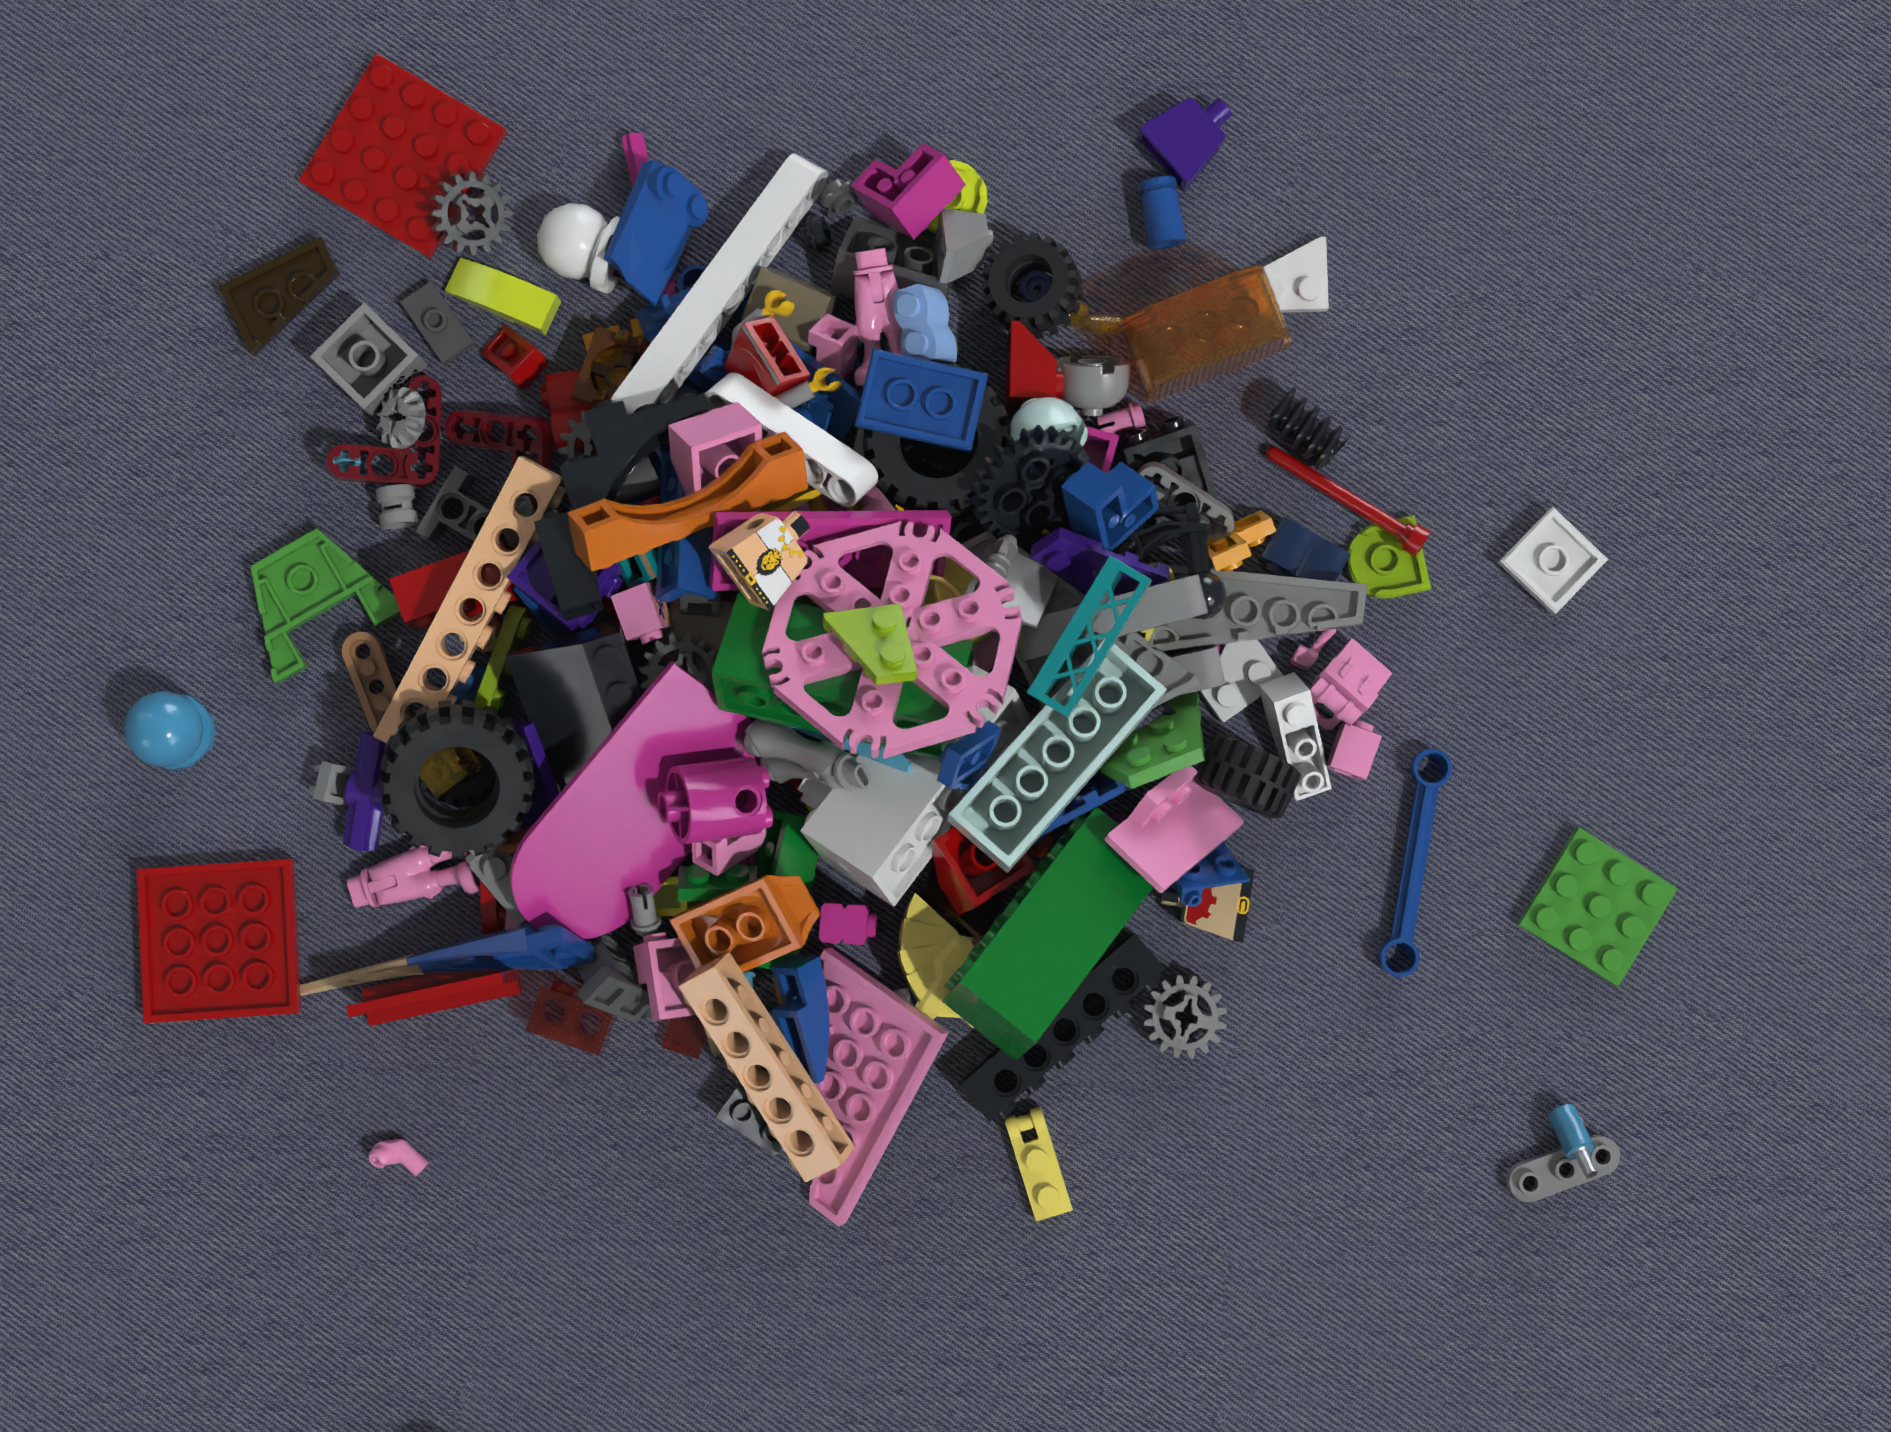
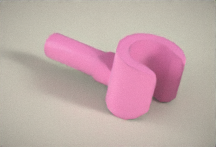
(1305, 657)

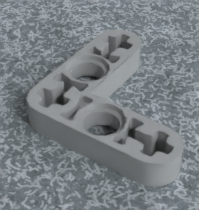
(1213, 509)

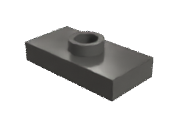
(438, 323)

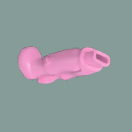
(874, 306)
(409, 878)

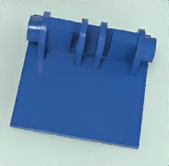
(1214, 870)

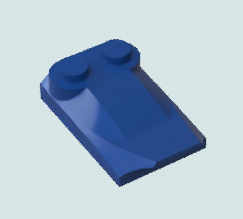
(655, 228)

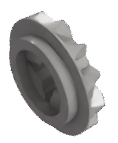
(404, 432)

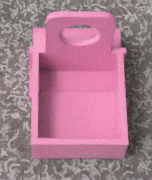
(1348, 685)

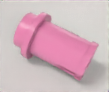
(1124, 419)

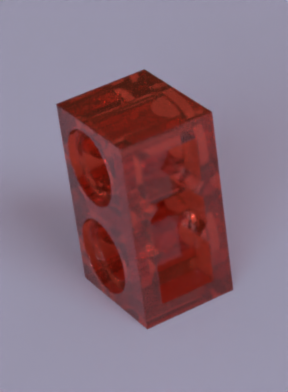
(570, 1028)

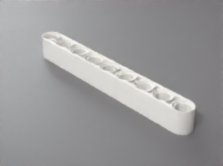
(723, 285)

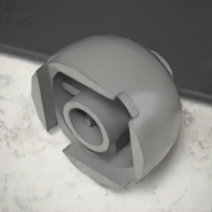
(1094, 382)

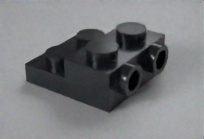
(1177, 448)

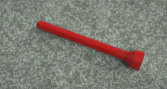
(1409, 535)

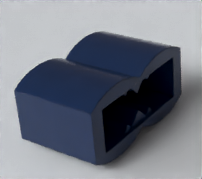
(1302, 554)

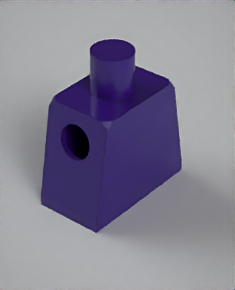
(1185, 138)

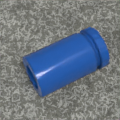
(1162, 212)

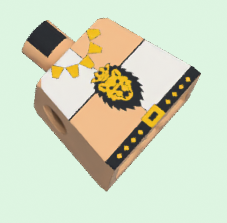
(763, 556)

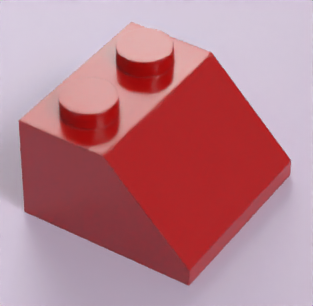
(1029, 369)
(969, 874)

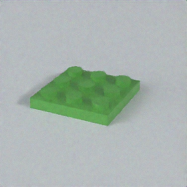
(1597, 906)

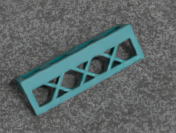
(1078, 628)

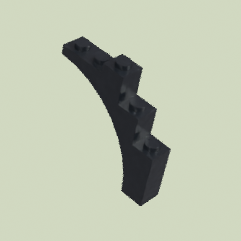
(620, 446)

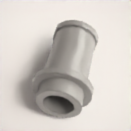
(644, 919)

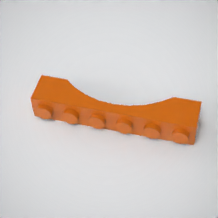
(616, 531)

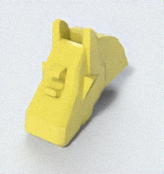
(929, 956)

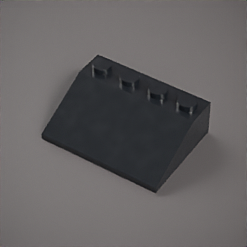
(576, 693)

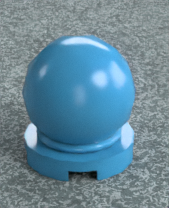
(169, 730)

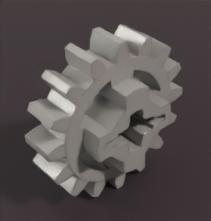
(1181, 1035)

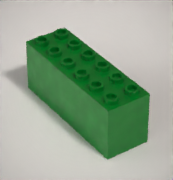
(745, 687)
(1047, 937)

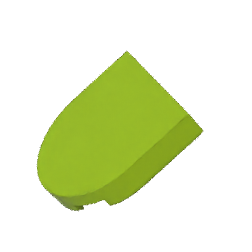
(1384, 566)

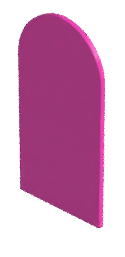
(606, 821)

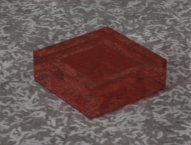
(685, 1036)

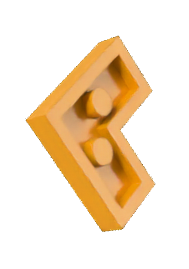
(1247, 532)

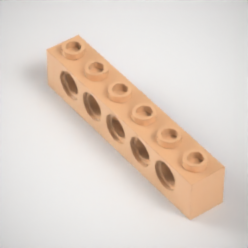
(766, 1047)

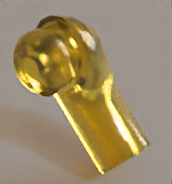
(1095, 323)

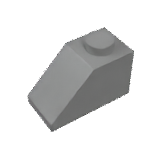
(960, 243)

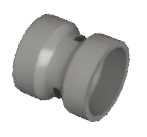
(397, 506)

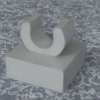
(331, 783)

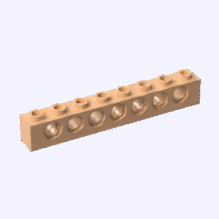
(450, 618)

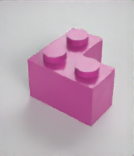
(912, 193)

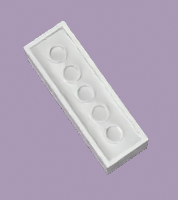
(887, 830)

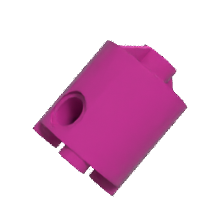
(716, 800)

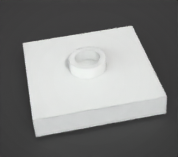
(1552, 560)

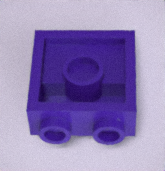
(533, 579)

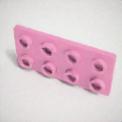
(1173, 829)

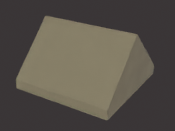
(809, 301)

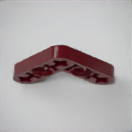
(514, 440)
(400, 458)

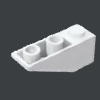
(1296, 732)

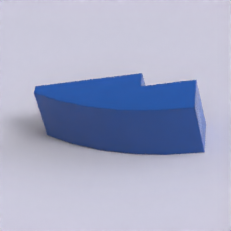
(804, 1011)

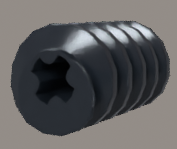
(1306, 429)

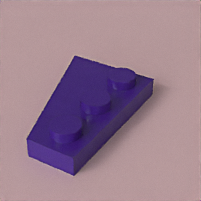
(1082, 558)

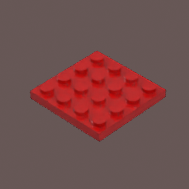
(395, 149)
(218, 941)

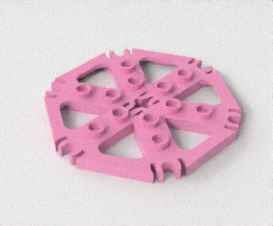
(928, 630)

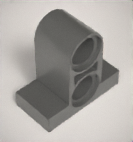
(454, 491)
(613, 982)

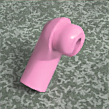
(395, 1152)

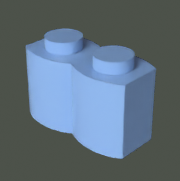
(924, 324)

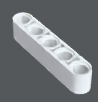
(828, 462)

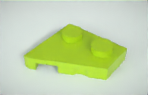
(877, 641)

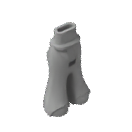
(793, 756)

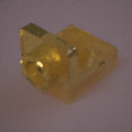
(447, 768)

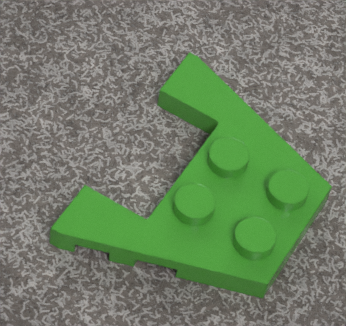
(304, 583)
(1161, 746)

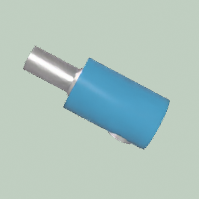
(1573, 1137)

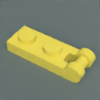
(1038, 1165)

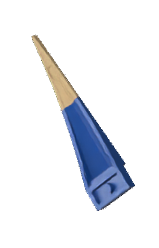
(510, 948)

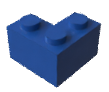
(1108, 503)

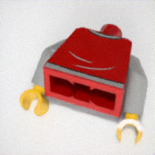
(768, 358)

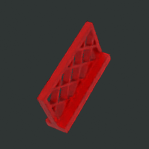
(434, 993)

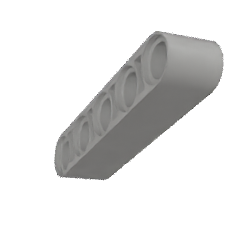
(1158, 607)

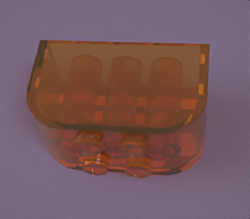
(1205, 332)

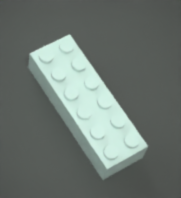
(1055, 759)

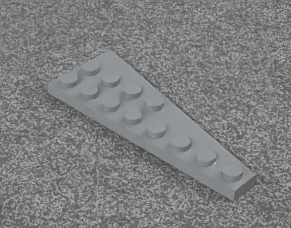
(1265, 608)

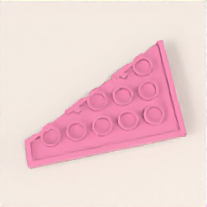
(872, 1072)

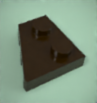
(976, 920)

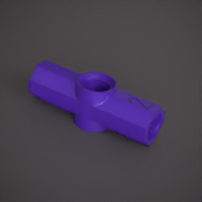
(363, 796)

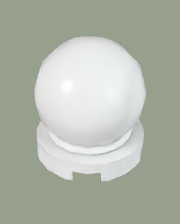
(575, 243)

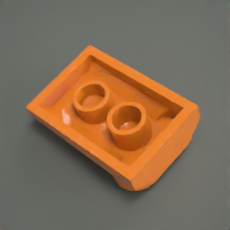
(749, 922)

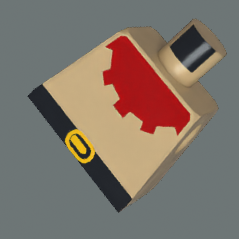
(1220, 911)

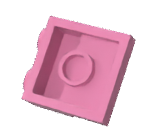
(663, 967)

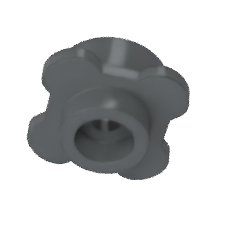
(838, 197)

